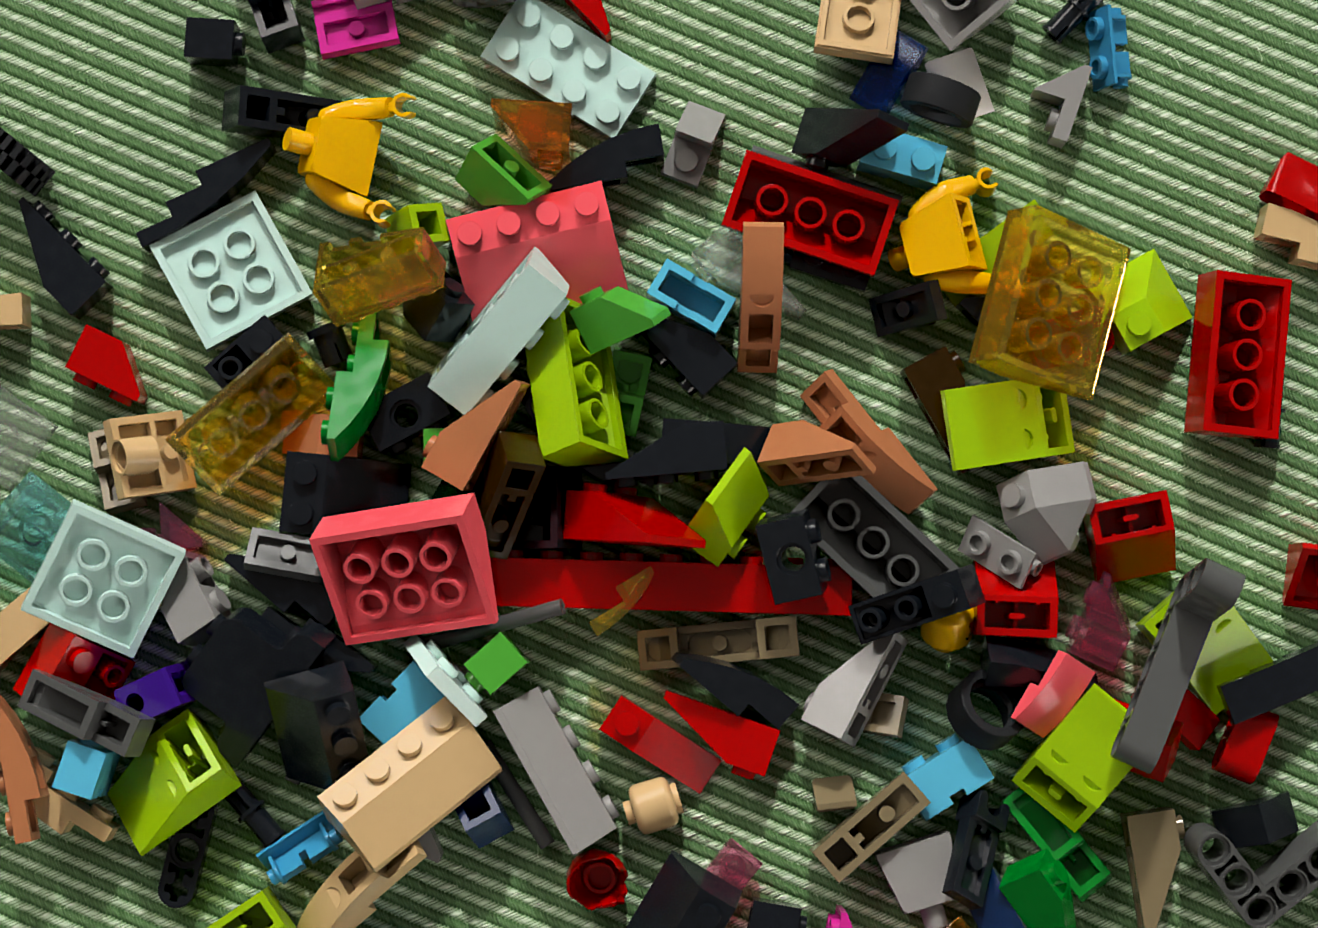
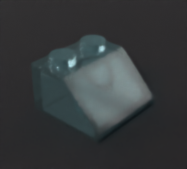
(29, 524)

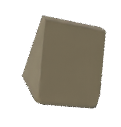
(834, 793)

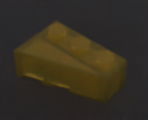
(376, 274)

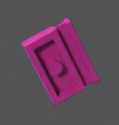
(349, 31)

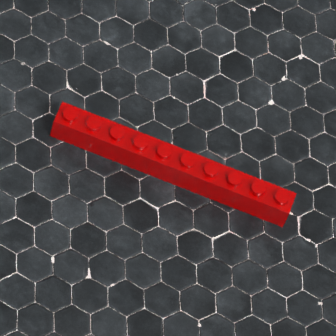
(674, 585)

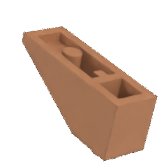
(463, 446)
(806, 454)

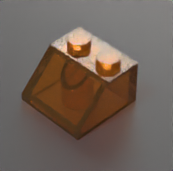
(538, 129)

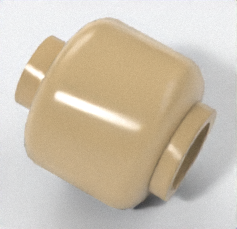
(653, 805)

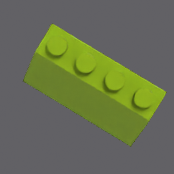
(574, 397)

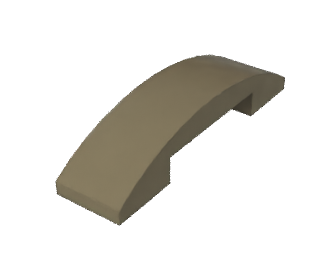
(723, 641)

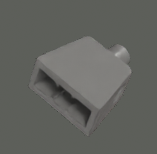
(918, 874)

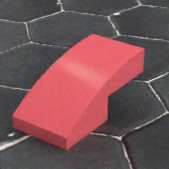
(1050, 701)

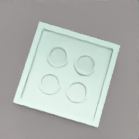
(231, 270)
(103, 579)

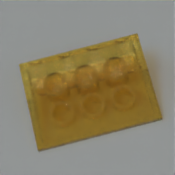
(1050, 302)

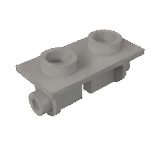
(999, 552)

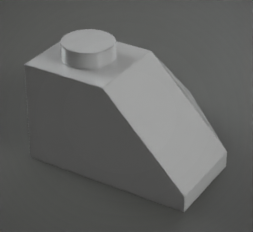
(1048, 507)

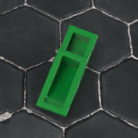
(1046, 831)

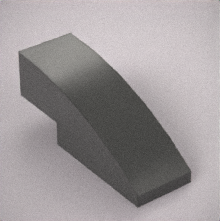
(86, 713)

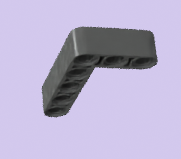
(1197, 601)
(1264, 881)

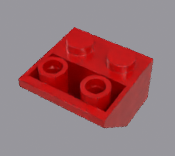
(1131, 536)
(1015, 610)
(77, 661)

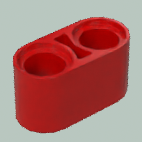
(1245, 747)

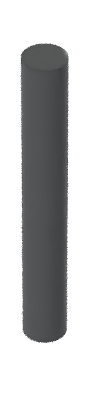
(521, 801)

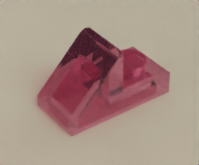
(177, 531)

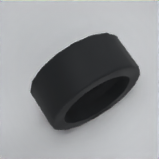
(940, 99)
(970, 725)

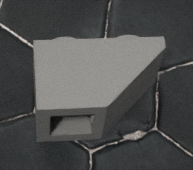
(193, 600)

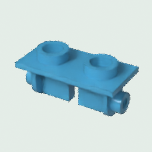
(1104, 32)
(287, 855)

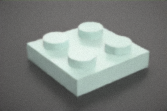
(447, 678)

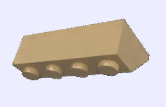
(409, 784)

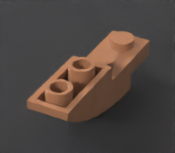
(760, 297)
(896, 471)
(20, 777)

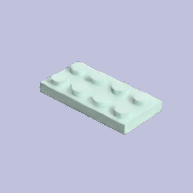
(568, 66)

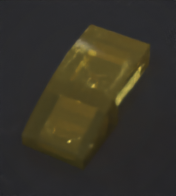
(631, 592)

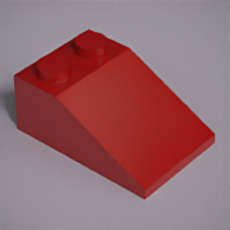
(624, 519)

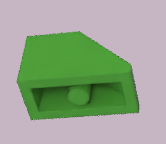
(499, 175)
(614, 316)
(495, 664)

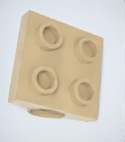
(143, 459)

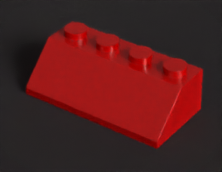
(818, 212)
(1238, 355)

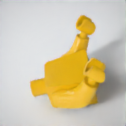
(341, 153)
(943, 236)

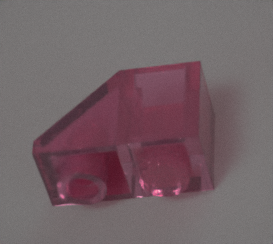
(1103, 626)

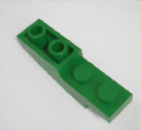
(358, 390)

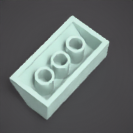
(500, 333)

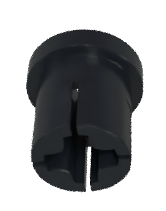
(331, 343)

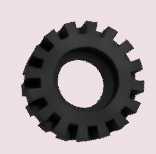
(22, 164)

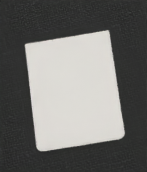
(963, 68)

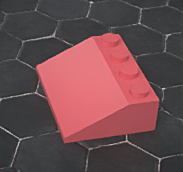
(565, 225)
(407, 569)

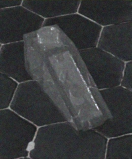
(720, 261)

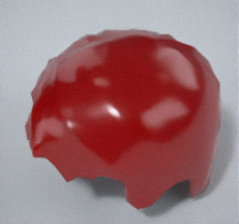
(597, 879)

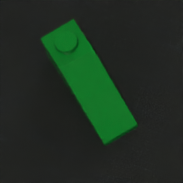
(1040, 891)

